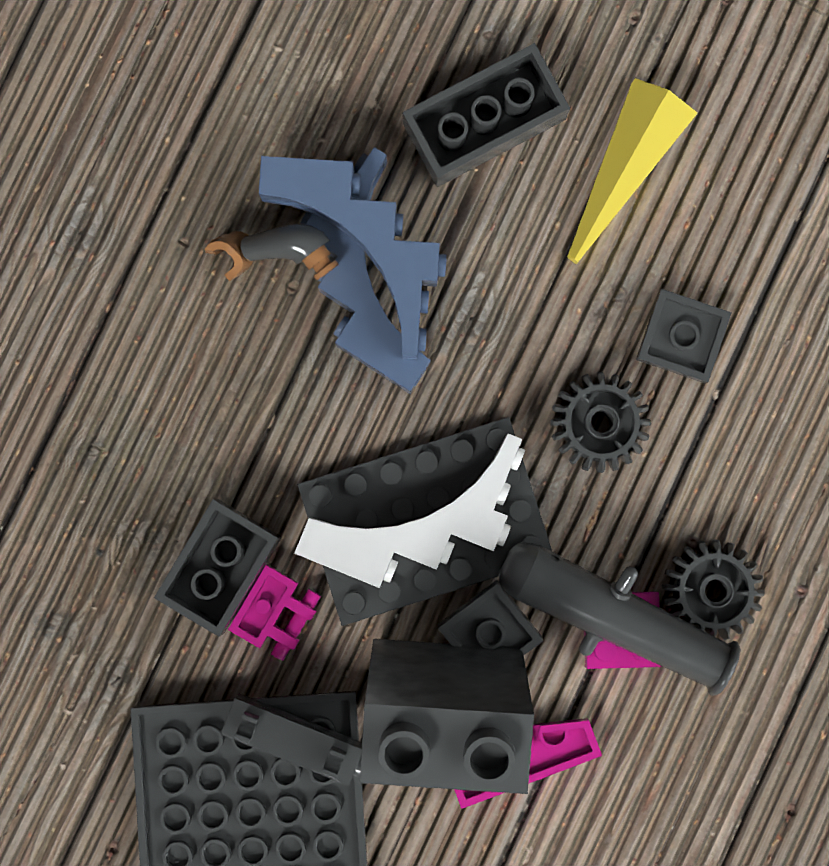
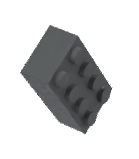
(485, 115)

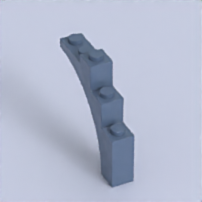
(327, 191)
(369, 332)

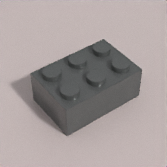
(218, 567)

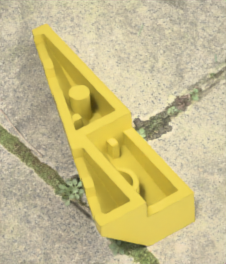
(643, 135)

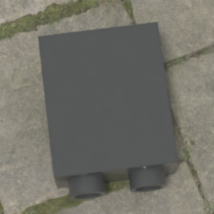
(447, 717)

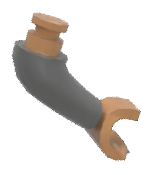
(289, 242)

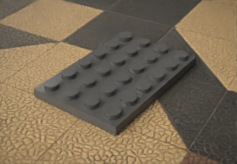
(410, 488)

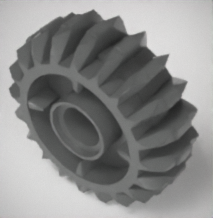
(622, 416)
(735, 582)

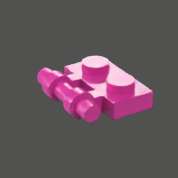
(264, 606)

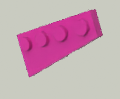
(553, 750)

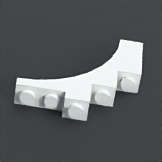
(471, 516)

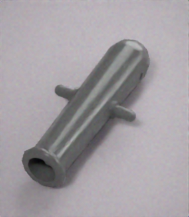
(615, 615)

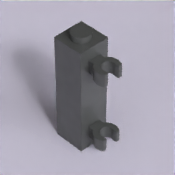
(293, 739)

